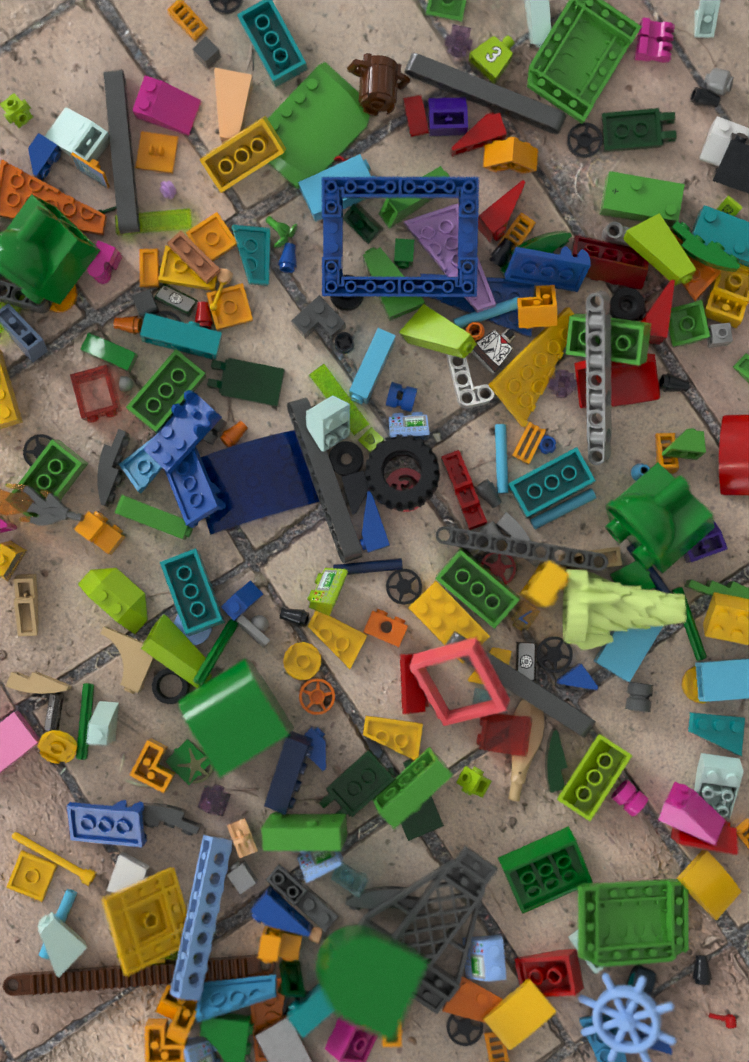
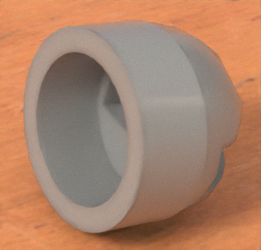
(125, 384)

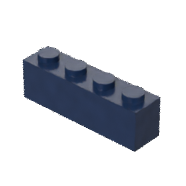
(288, 772)

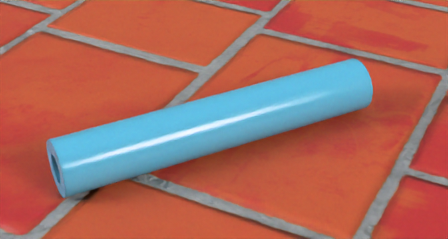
(501, 308)
(501, 458)
(563, 509)
(62, 913)

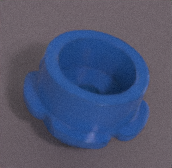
(551, 441)

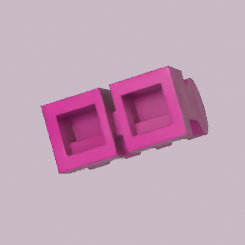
(647, 47)
(104, 262)

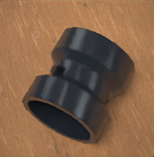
(344, 339)

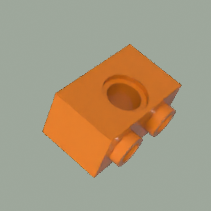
(374, 627)

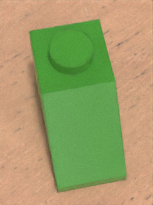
(687, 445)

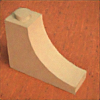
(135, 660)

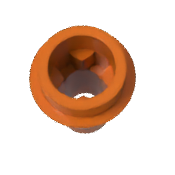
(129, 324)
(475, 327)
(232, 435)

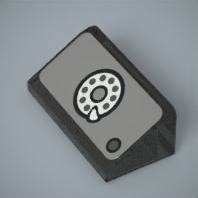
(527, 659)
(54, 712)

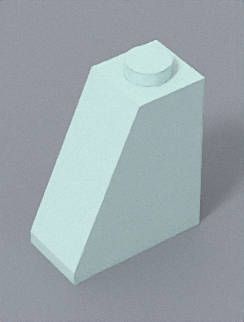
(538, 20)
(103, 724)
(61, 942)

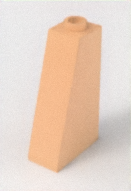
(233, 99)

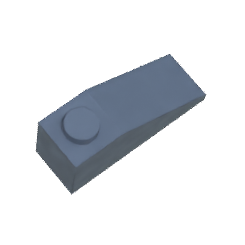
(22, 333)

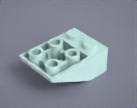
(78, 135)
(719, 782)

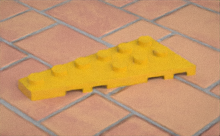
(529, 372)

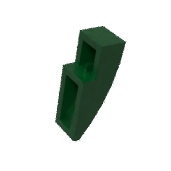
(554, 762)

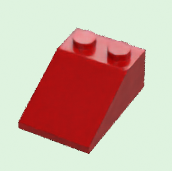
(494, 219)
(659, 315)
(552, 972)

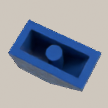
(242, 600)
(319, 747)

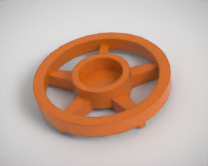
(317, 696)

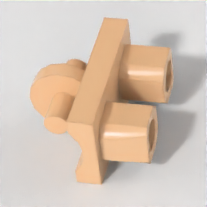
(242, 838)

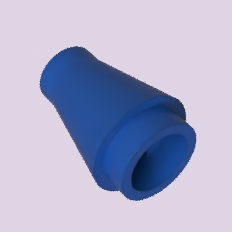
(288, 258)

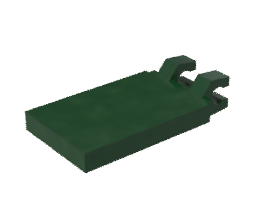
(636, 129)
(248, 381)
(358, 784)
(422, 821)

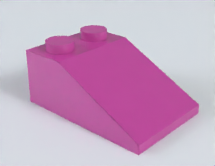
(166, 106)
(691, 814)

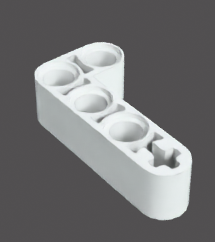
(460, 390)

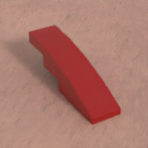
(464, 490)

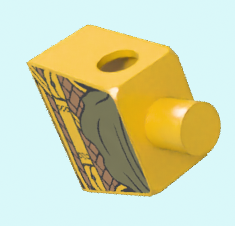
(10, 558)

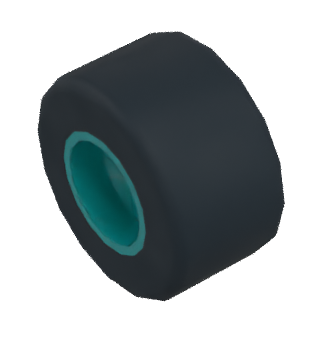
(650, 975)

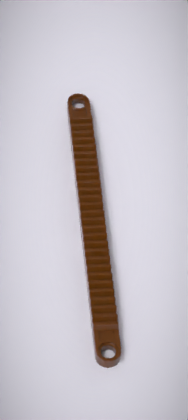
(113, 976)

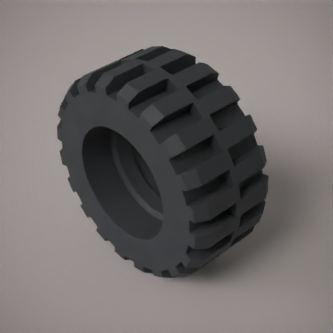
(394, 448)

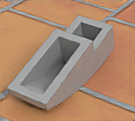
(514, 530)

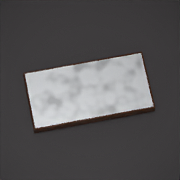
(281, 1042)

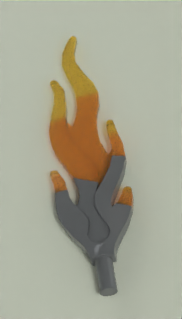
(29, 500)

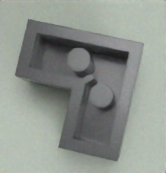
(317, 315)

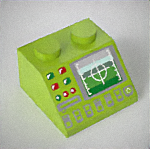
(327, 590)

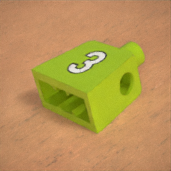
(492, 57)

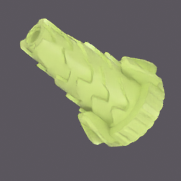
(599, 606)

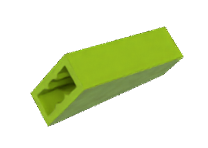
(661, 249)
(437, 333)
(174, 650)

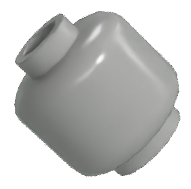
(719, 81)

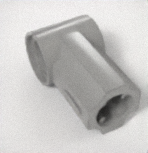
(620, 232)
(482, 541)

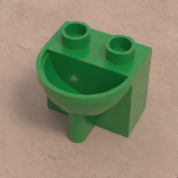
(44, 252)
(658, 518)

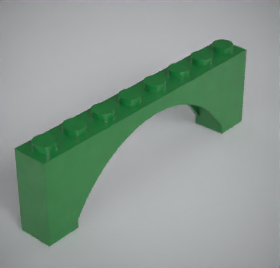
(229, 1035)

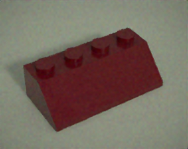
(612, 262)

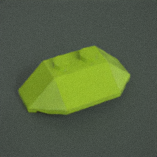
(117, 597)

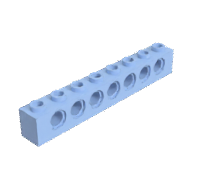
(194, 925)

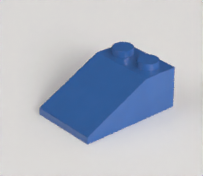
(278, 913)

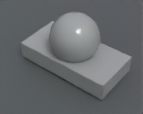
(255, 628)

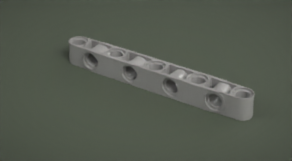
(598, 363)

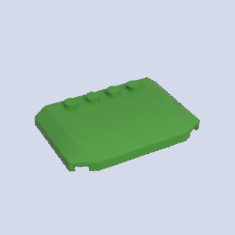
(580, 55)
(317, 124)
(632, 922)

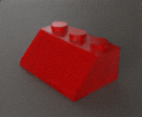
(412, 695)
(726, 841)

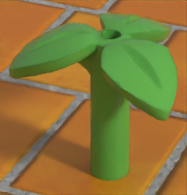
(283, 230)

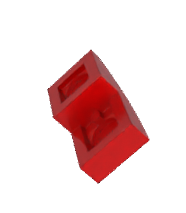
(415, 115)

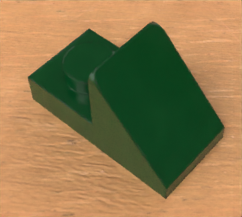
(292, 980)

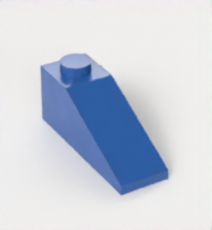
(373, 530)

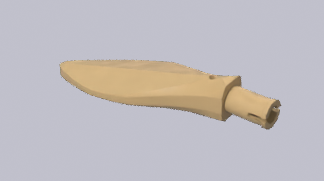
(521, 764)

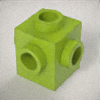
(16, 110)
(473, 781)

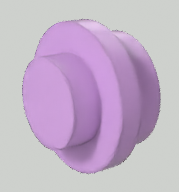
(168, 189)

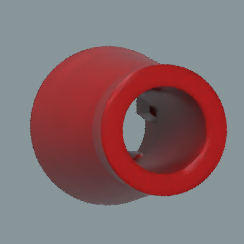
(203, 315)

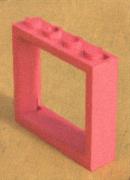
(484, 668)

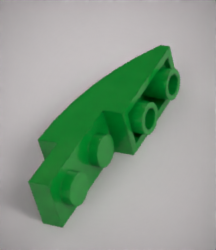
(546, 243)
(710, 255)

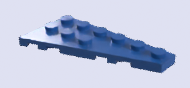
(501, 291)

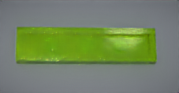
(162, 221)
(329, 386)

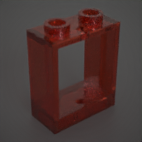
(93, 374)

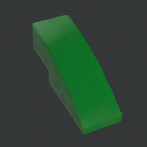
(109, 352)

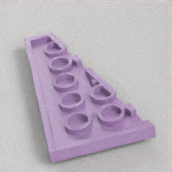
(439, 237)

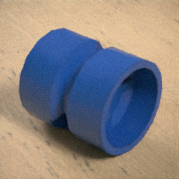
(408, 397)

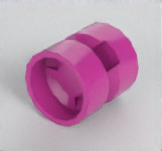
(627, 795)

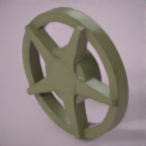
(195, 766)

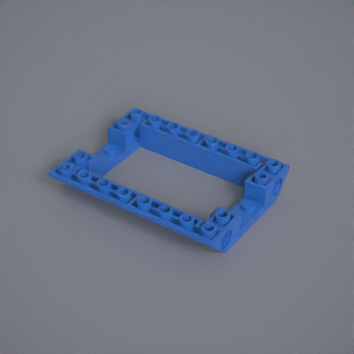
(337, 188)

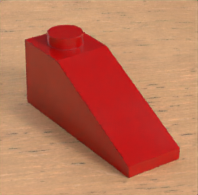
(482, 133)

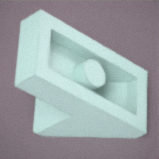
(706, 18)

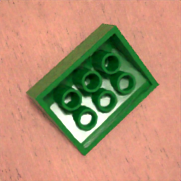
(545, 869)

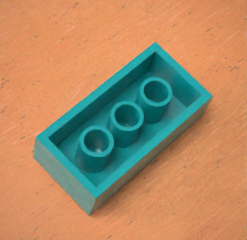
(272, 42)
(725, 229)
(181, 336)
(551, 483)
(192, 592)
(309, 1011)

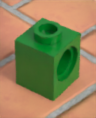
(404, 253)

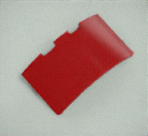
(628, 382)
(734, 455)

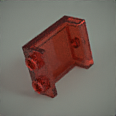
(505, 734)

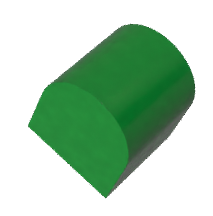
(234, 717)
(369, 977)

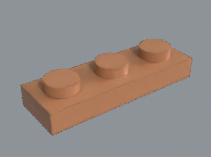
(193, 257)

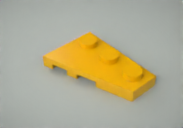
(177, 272)
(338, 637)
(395, 734)

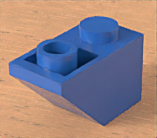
(43, 155)

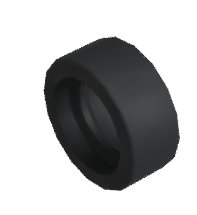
(160, 696)

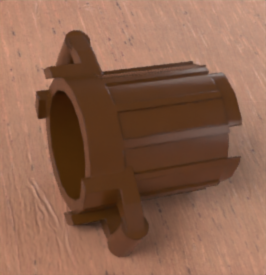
(378, 82)

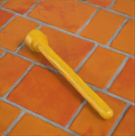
(85, 875)

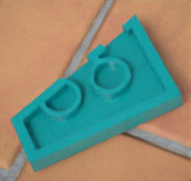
(254, 252)
(719, 729)

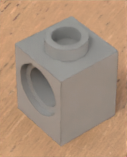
(720, 335)
(241, 876)

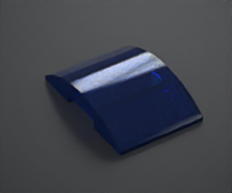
(259, 480)

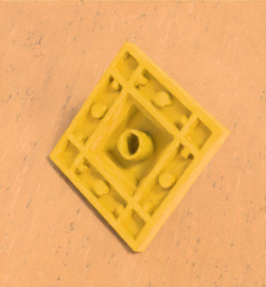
(146, 920)

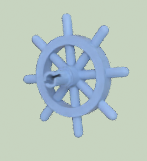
(627, 1019)

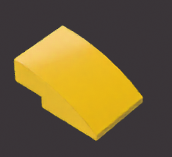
(728, 297)
(709, 884)
(519, 1014)

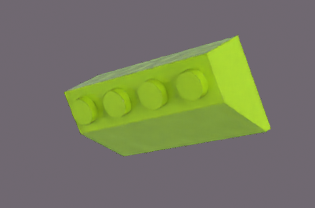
(594, 777)

